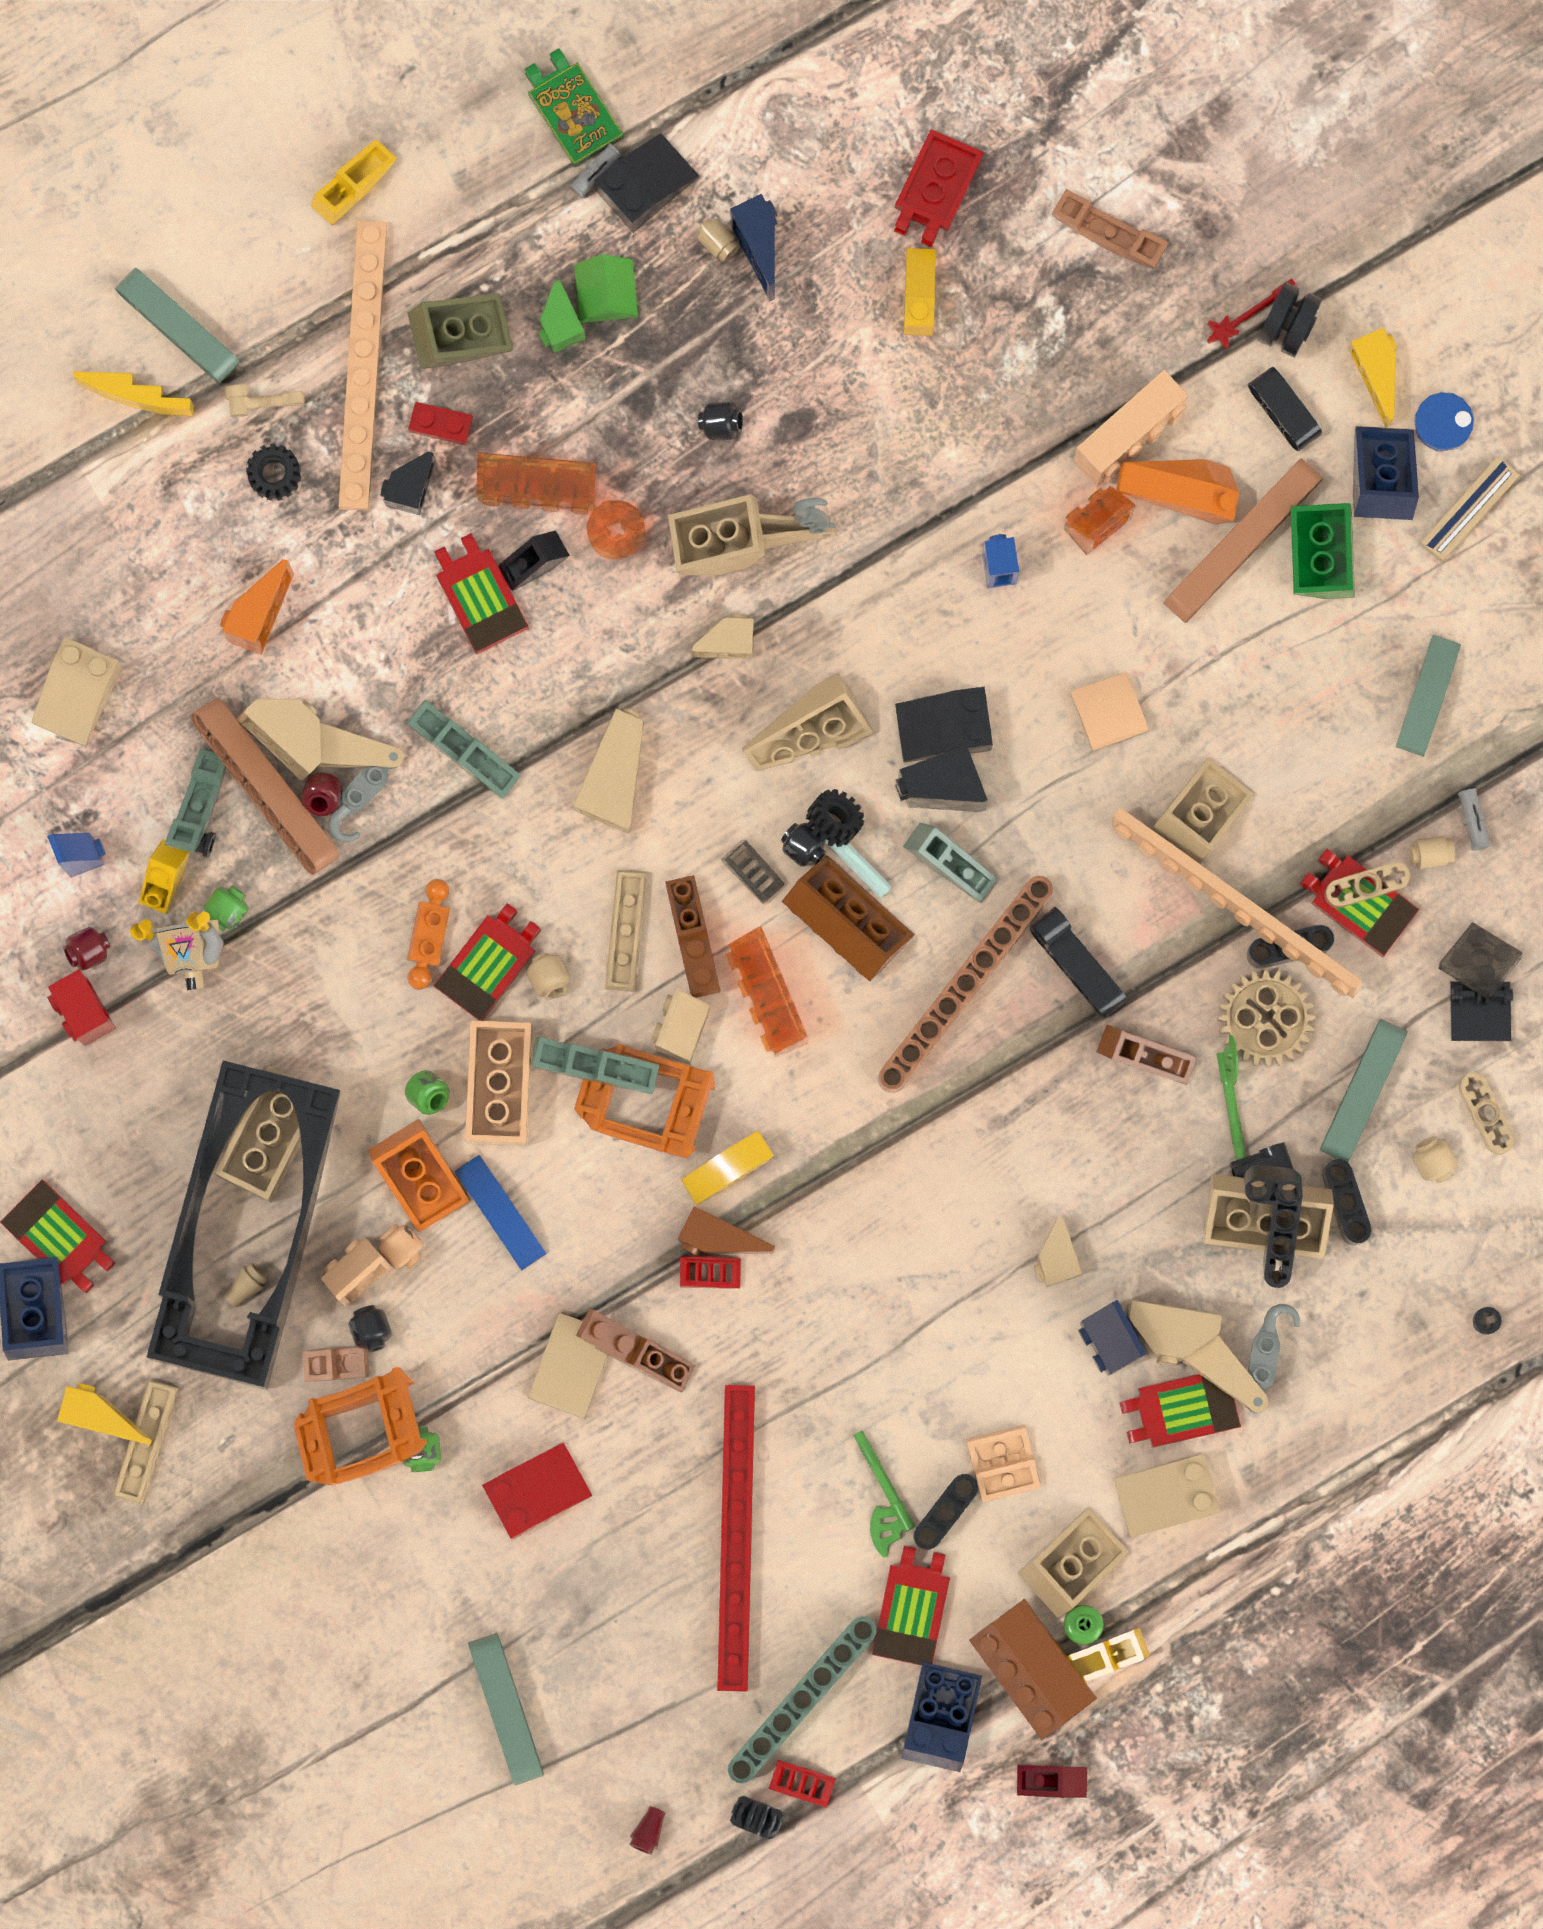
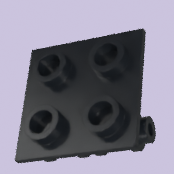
(1478, 1017)

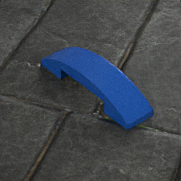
(500, 1212)

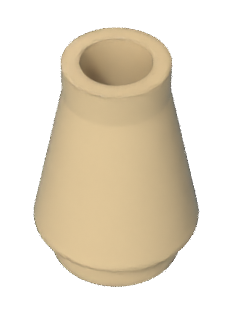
(247, 1283)

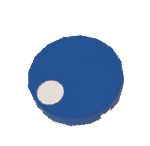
(1443, 421)

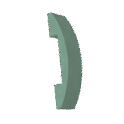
(198, 802)

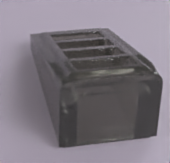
(736, 869)

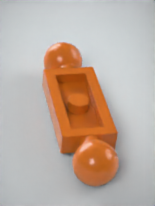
(428, 934)

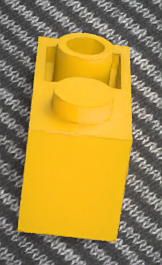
(163, 877)

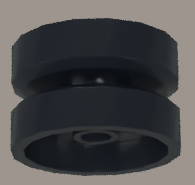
(1291, 320)

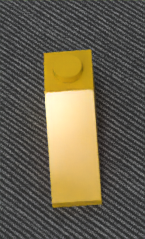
(919, 292)
(1376, 363)
(96, 1413)

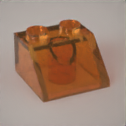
(1099, 518)

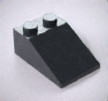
(644, 181)
(944, 723)

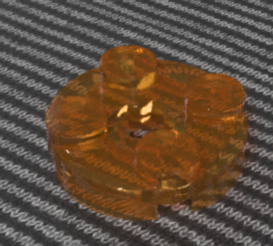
(622, 545)

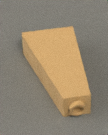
(613, 775)

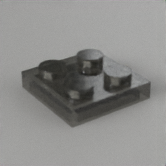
(1480, 960)

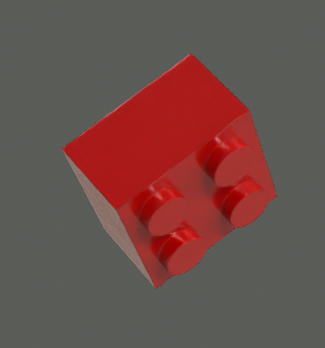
(81, 1008)

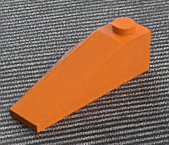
(1185, 486)

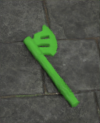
(1228, 1072)
(897, 1508)

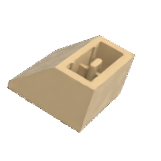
(681, 1027)

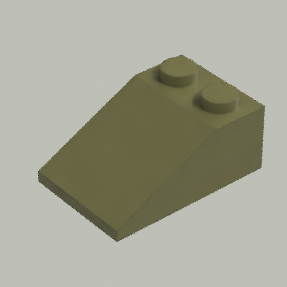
(459, 330)

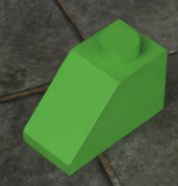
(559, 321)

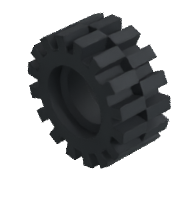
(286, 484)
(842, 808)

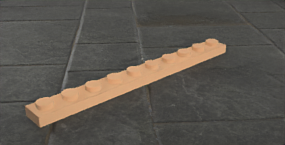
(362, 365)
(1244, 909)

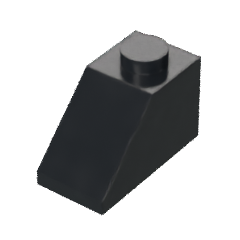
(409, 484)
(533, 559)

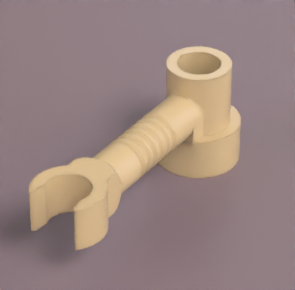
(240, 401)

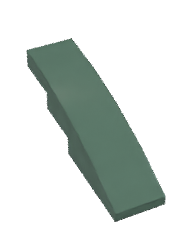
(1428, 695)
(463, 749)
(594, 1065)

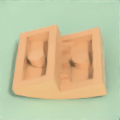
(1109, 711)
(1003, 1463)

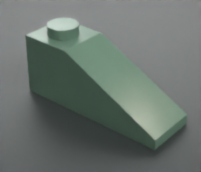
(950, 861)

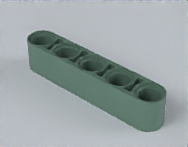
(177, 325)
(1363, 1090)
(506, 1709)

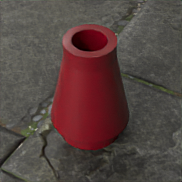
(648, 1831)

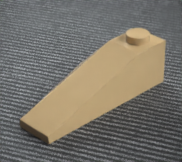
(815, 722)

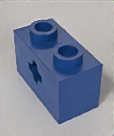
(1000, 561)

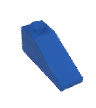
(77, 852)

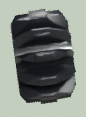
(756, 1817)

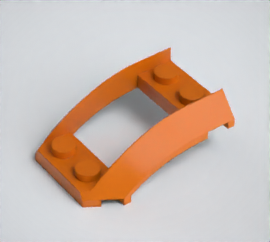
(684, 1113)
(398, 1418)

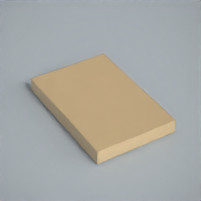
(568, 1369)

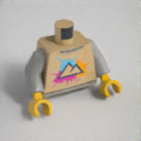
(184, 947)

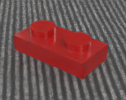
(440, 423)

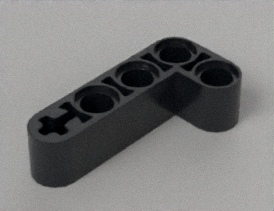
(1077, 963)
(1278, 1227)

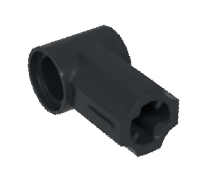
(1274, 1156)

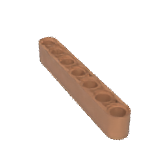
(1243, 540)
(264, 786)

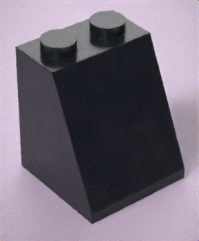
(943, 783)

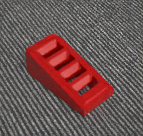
(685, 1262)
(777, 1776)

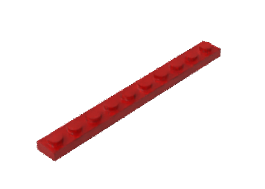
(736, 1538)

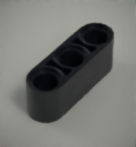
(1285, 409)
(1276, 954)
(1347, 1217)
(949, 1497)

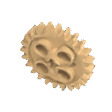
(1285, 999)

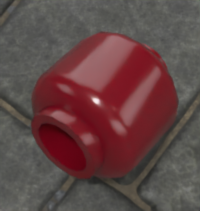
(322, 794)
(86, 948)

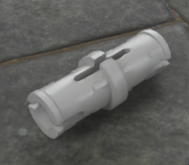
(585, 180)
(1474, 819)

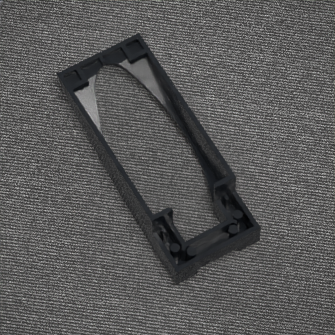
(233, 1095)

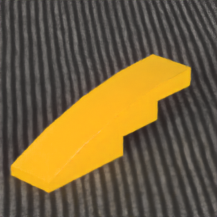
(123, 389)

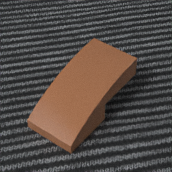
(335, 1364)

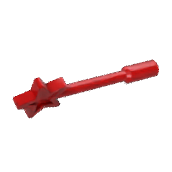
(1225, 330)

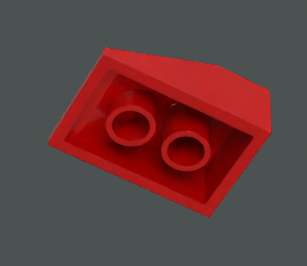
(537, 1490)

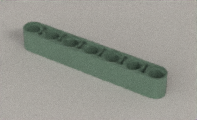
(797, 1714)

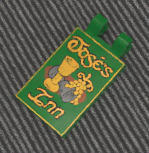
(572, 109)

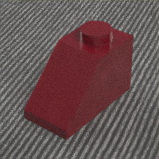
(1052, 1781)

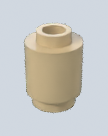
(717, 239)
(1432, 852)

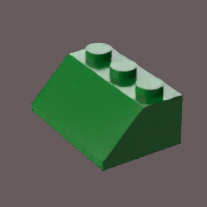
(1323, 551)

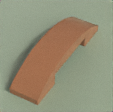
(1108, 231)

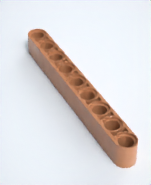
(975, 973)

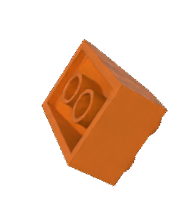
(255, 612)
(418, 1175)

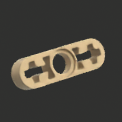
(1390, 886)
(1470, 1096)

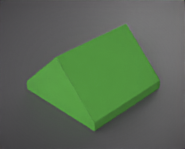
(605, 289)

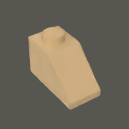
(728, 639)
(1057, 1257)

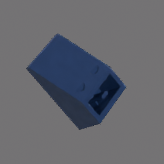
(941, 1717)

